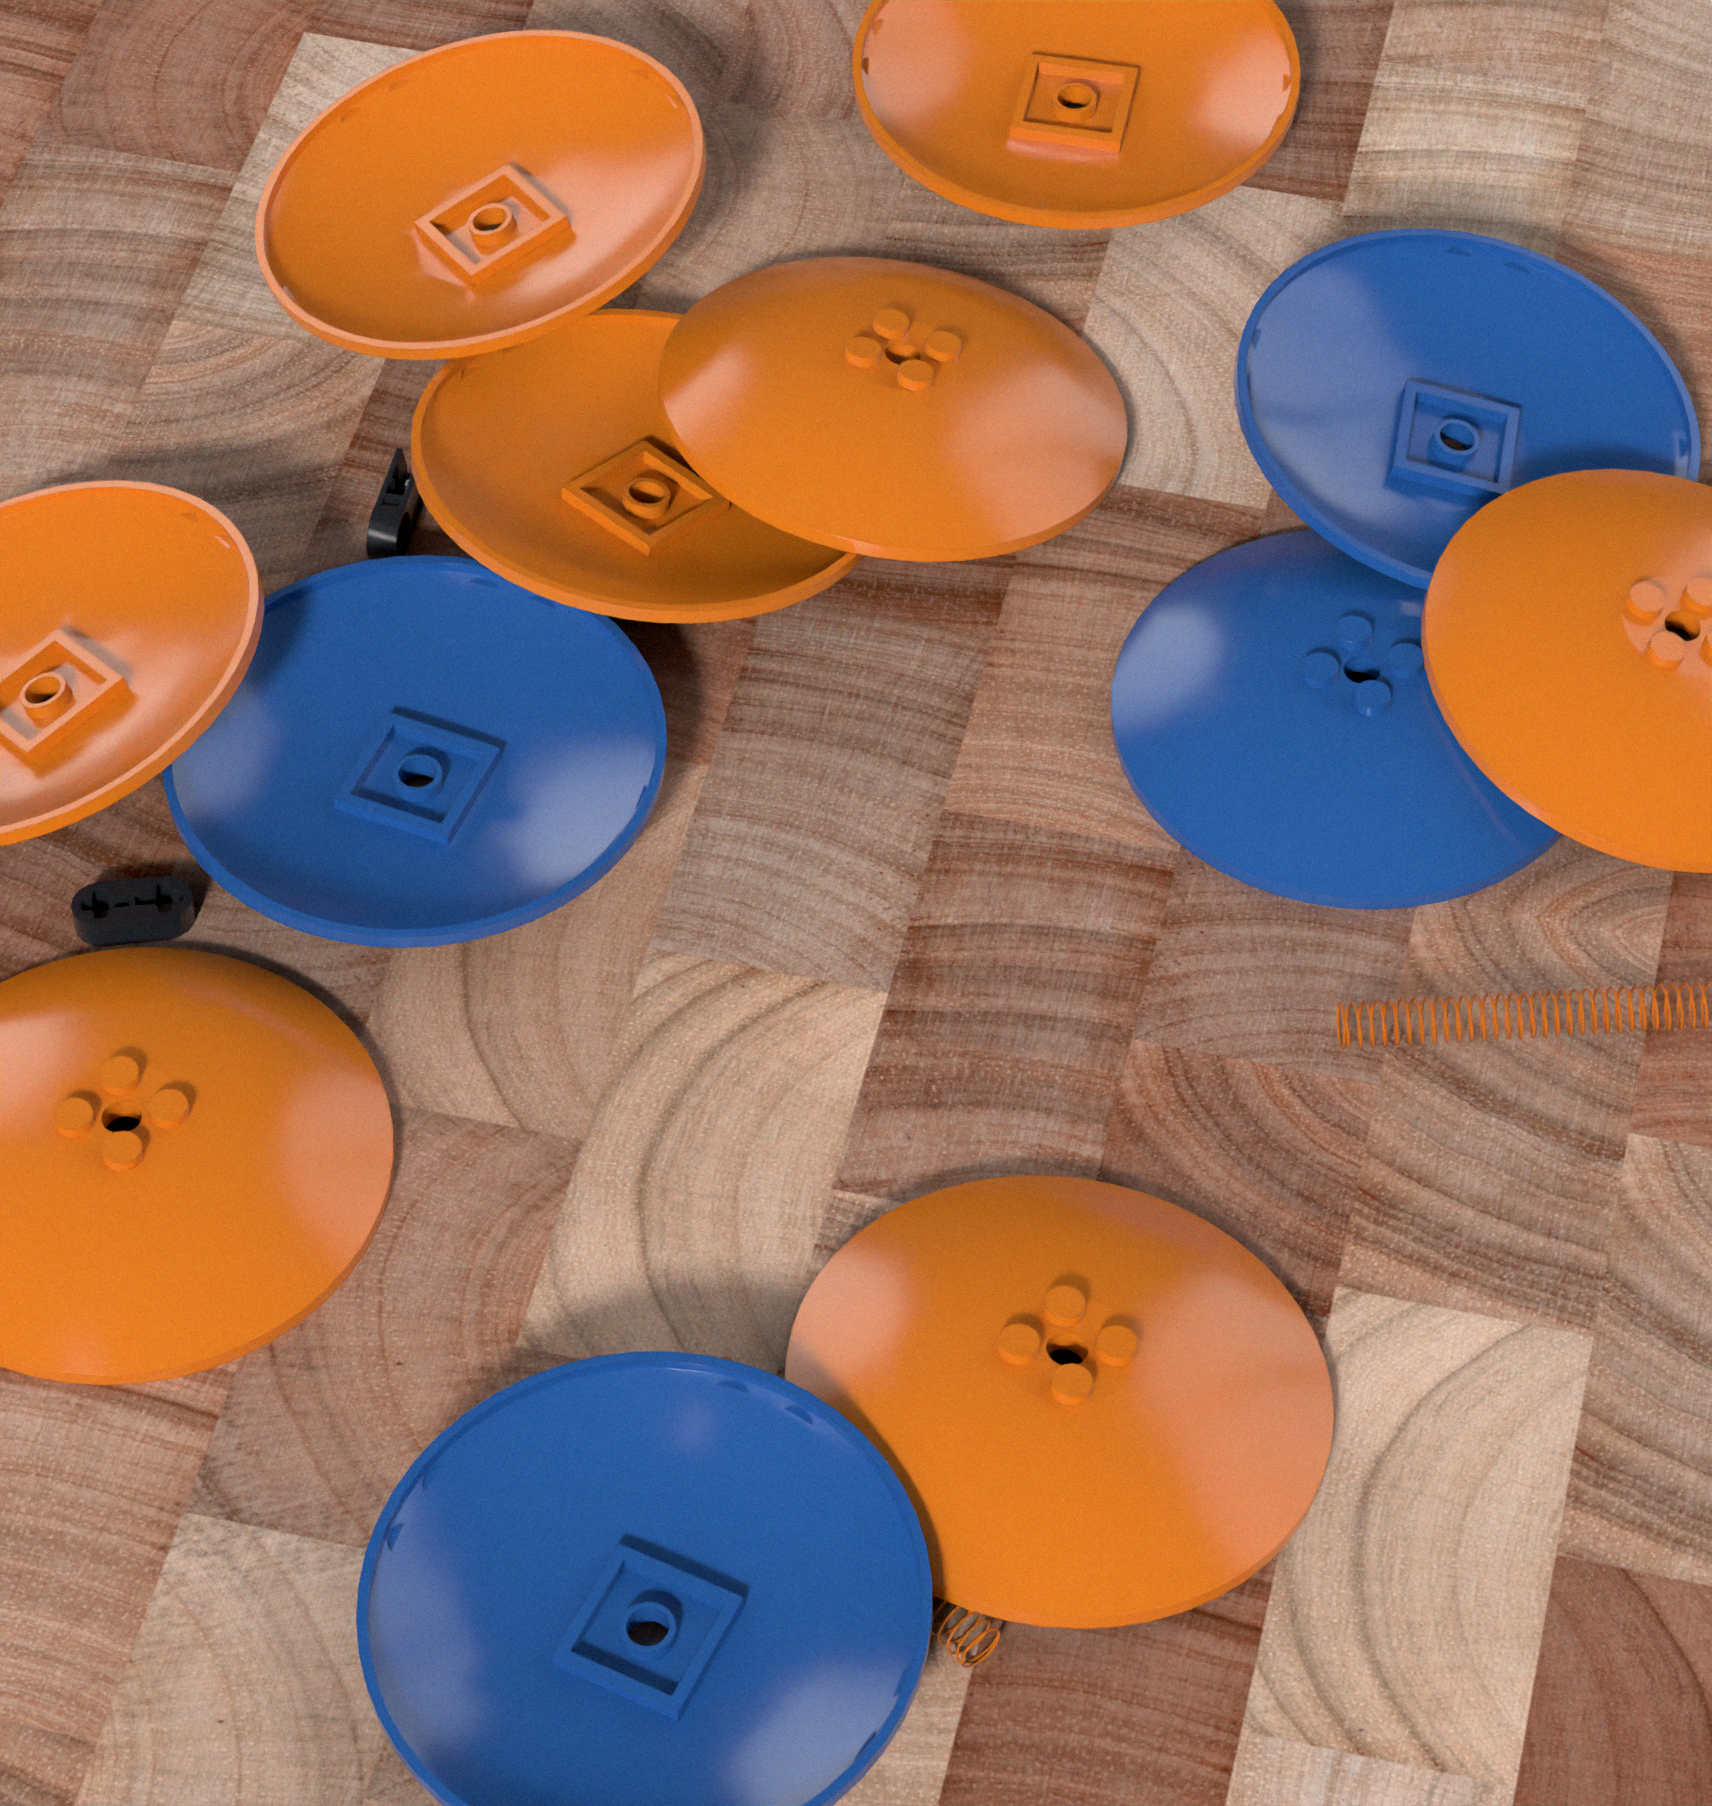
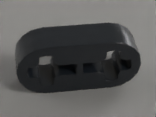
(133, 910)

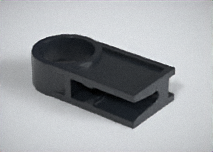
(394, 512)

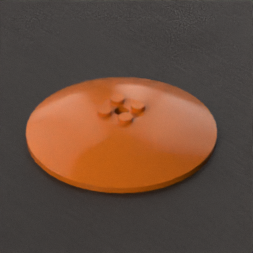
(1172, 94)
(545, 133)
(959, 453)
(551, 474)
(137, 626)
(1561, 660)
(227, 1202)
(1092, 1483)

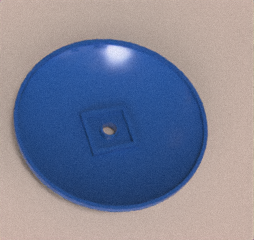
(1435, 337)
(439, 669)
(1285, 768)
(625, 1500)

